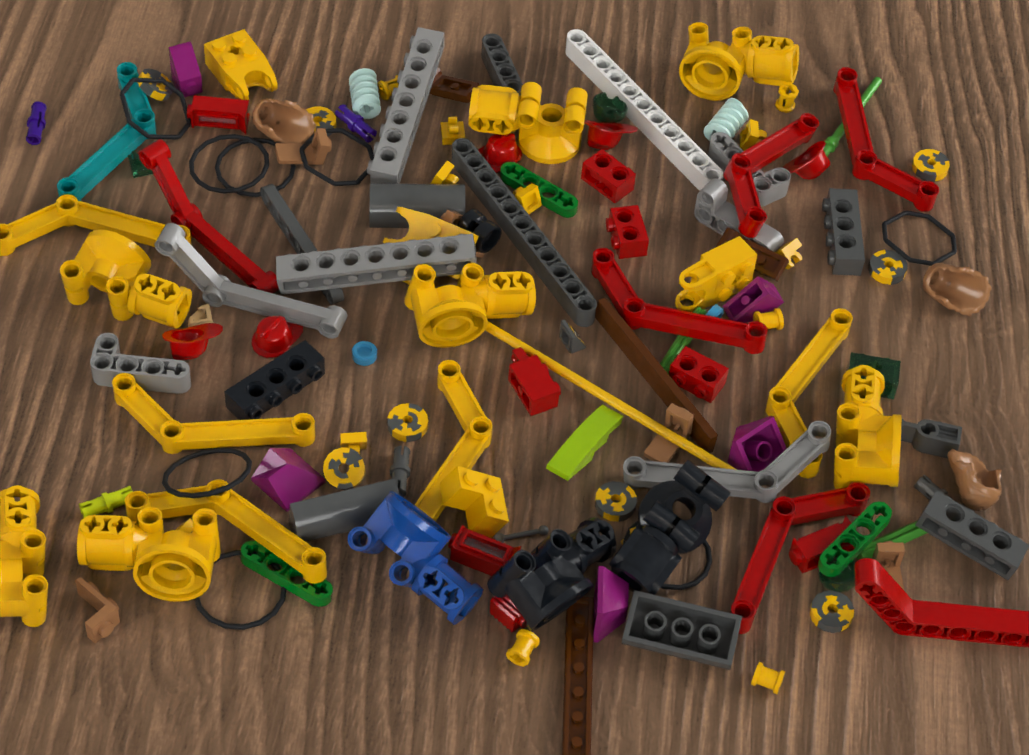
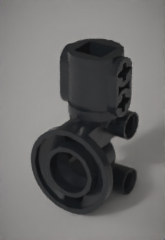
(661, 535)
(552, 574)

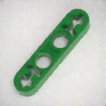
(562, 201)
(857, 540)
(283, 576)

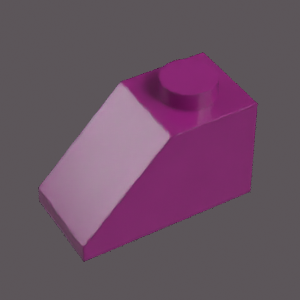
(185, 69)
(755, 297)

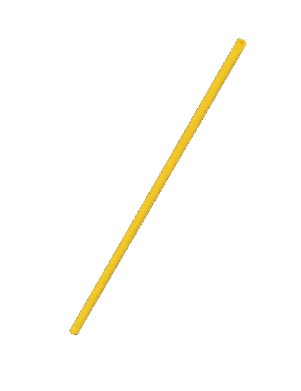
(608, 398)

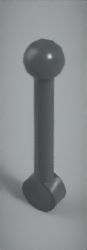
(543, 530)

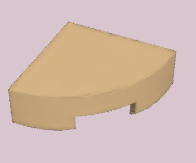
(201, 316)

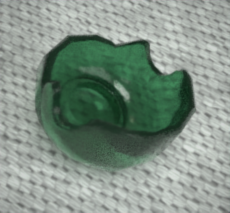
(607, 109)
(841, 582)

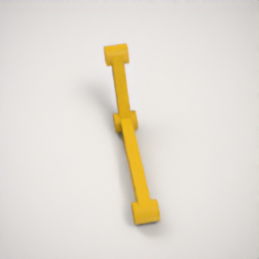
(71, 212)
(800, 374)
(215, 434)
(472, 443)
(245, 516)

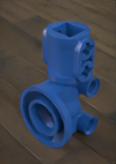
(418, 542)

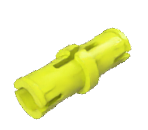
(105, 502)

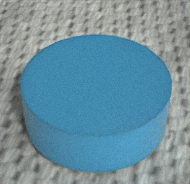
(715, 311)
(364, 353)

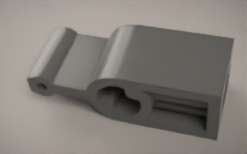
(931, 436)

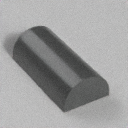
(425, 198)
(337, 511)
(682, 630)

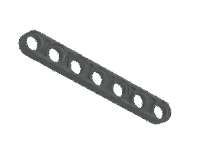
(293, 231)

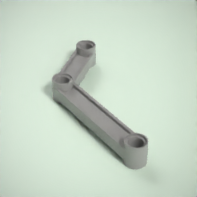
(220, 290)
(741, 482)

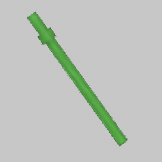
(833, 141)

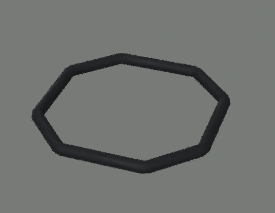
(140, 130)
(325, 178)
(903, 254)

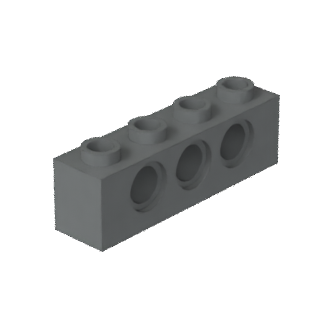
(844, 232)
(972, 535)

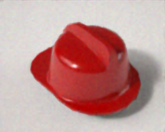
(606, 135)
(500, 150)
(810, 163)
(275, 336)
(191, 341)

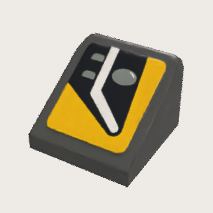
(570, 337)

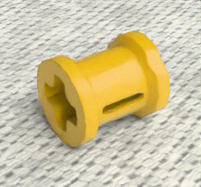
(386, 88)
(789, 104)
(770, 319)
(523, 647)
(768, 677)

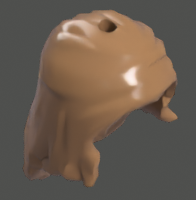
(283, 121)
(967, 290)
(976, 484)

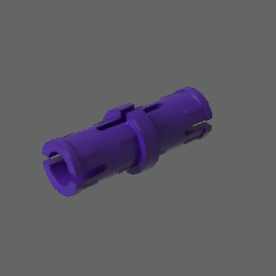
(36, 123)
(355, 123)

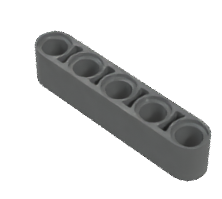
(499, 63)

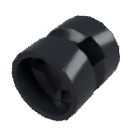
(477, 223)

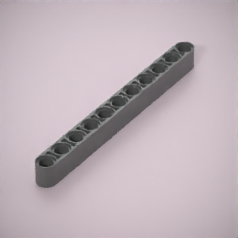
(524, 233)

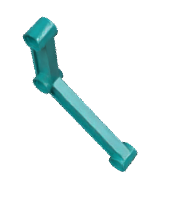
(120, 145)

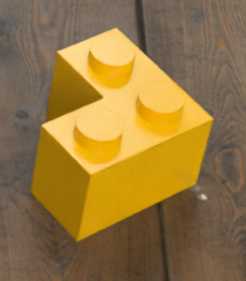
(479, 497)

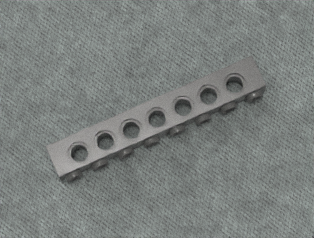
(407, 107)
(372, 263)

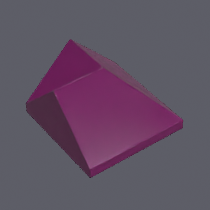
(756, 445)
(286, 477)
(610, 603)

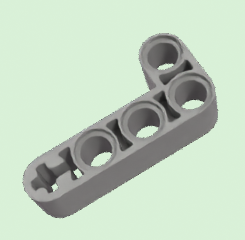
(769, 185)
(718, 214)
(149, 372)

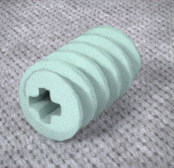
(364, 93)
(727, 119)

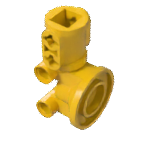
(716, 69)
(544, 131)
(121, 271)
(460, 312)
(865, 438)
(22, 557)
(165, 564)

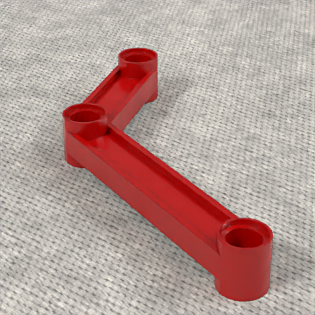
(156, 158)
(864, 160)
(744, 164)
(669, 320)
(795, 511)

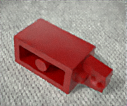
(533, 383)

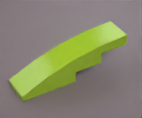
(584, 442)

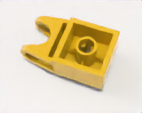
(239, 64)
(427, 227)
(717, 275)

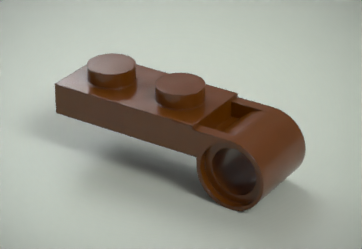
(452, 87)
(767, 262)

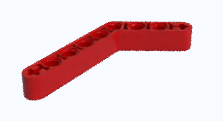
(937, 618)

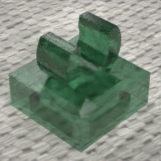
(137, 167)

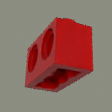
(608, 176)
(627, 232)
(698, 374)

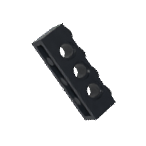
(275, 382)

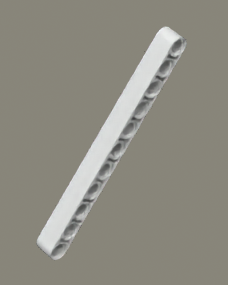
(642, 110)

